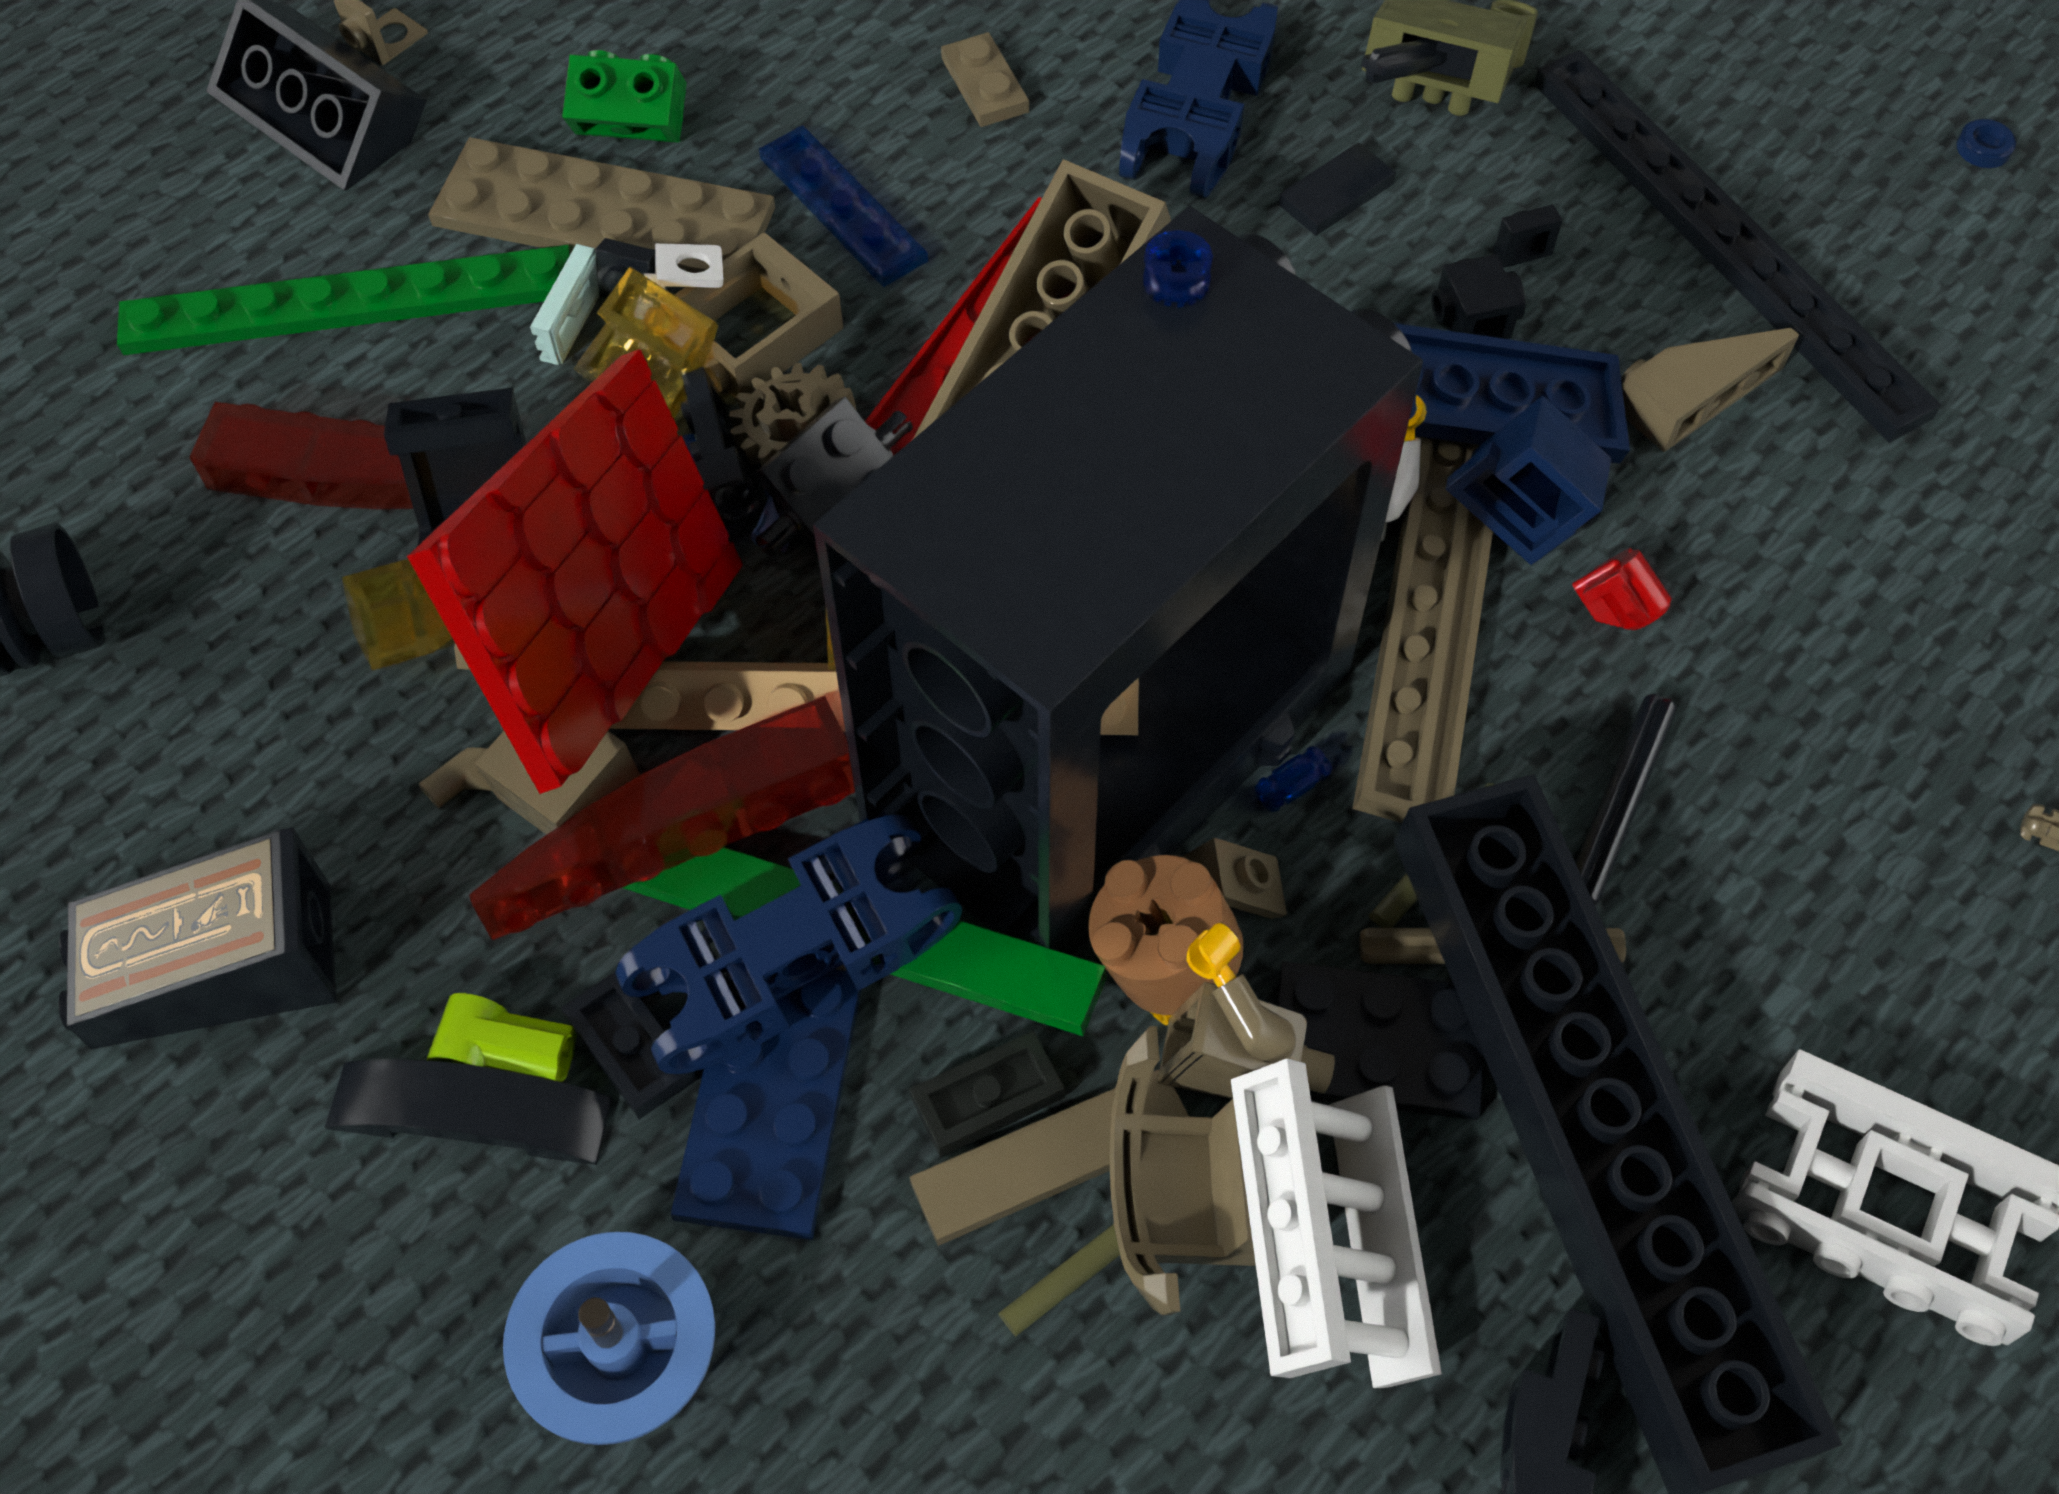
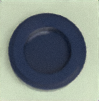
(1986, 143)

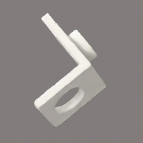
(669, 274)

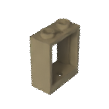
(794, 285)

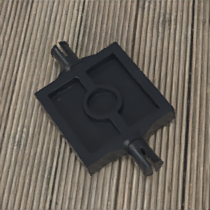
(822, 469)

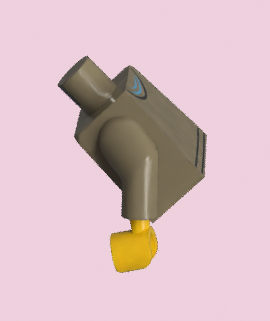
(1228, 1030)

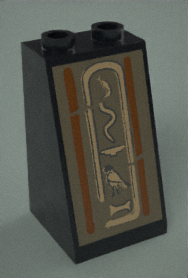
(200, 944)

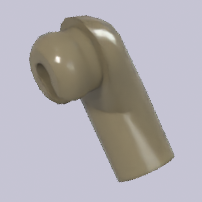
(455, 776)

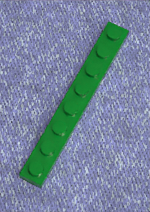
(338, 300)

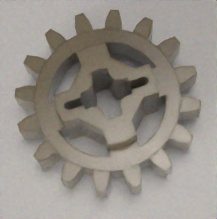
(782, 409)

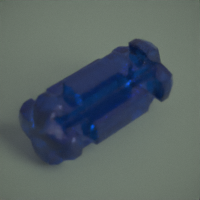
(1293, 779)

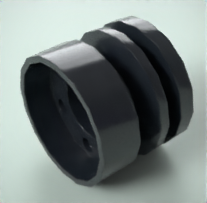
(43, 599)

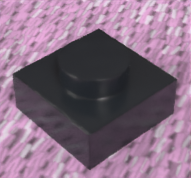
(1527, 235)
(615, 258)

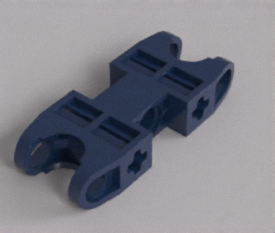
(1193, 113)
(787, 944)

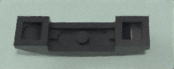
(470, 1106)

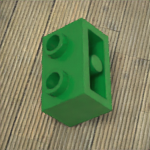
(624, 97)

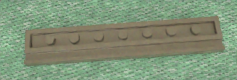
(1425, 645)

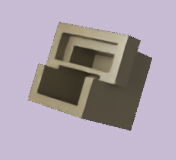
(603, 772)

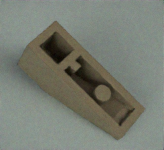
(1698, 381)

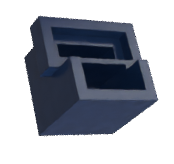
(1534, 480)

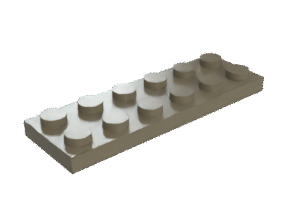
(573, 201)

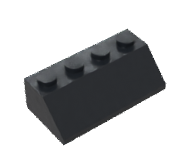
(312, 92)

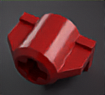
(1624, 592)

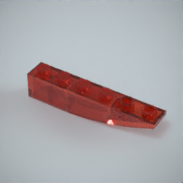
(298, 458)
(673, 815)

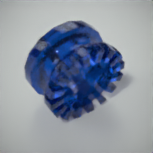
(1173, 286)

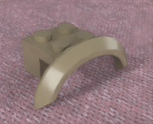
(1173, 1185)

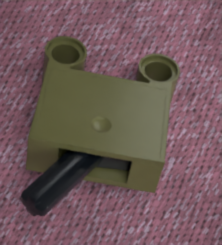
(1448, 49)

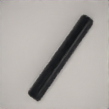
(1624, 793)

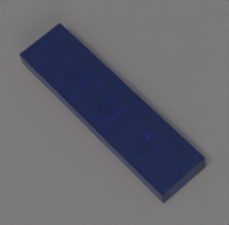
(843, 206)

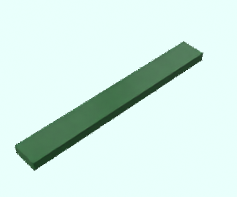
(965, 963)

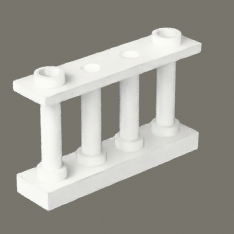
(1294, 1237)

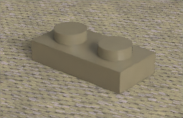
(985, 79)

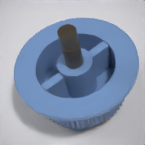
(609, 1338)

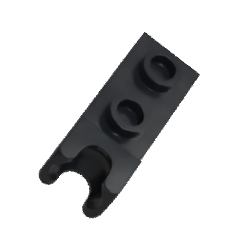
(715, 451)

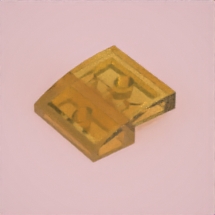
(664, 327)

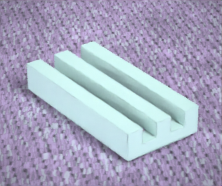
(567, 306)

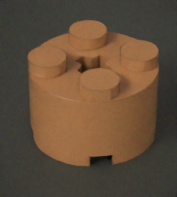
(1149, 920)

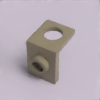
(363, 30)
(1244, 876)

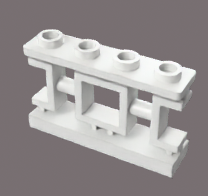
(1926, 1151)

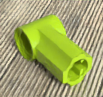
(488, 1036)

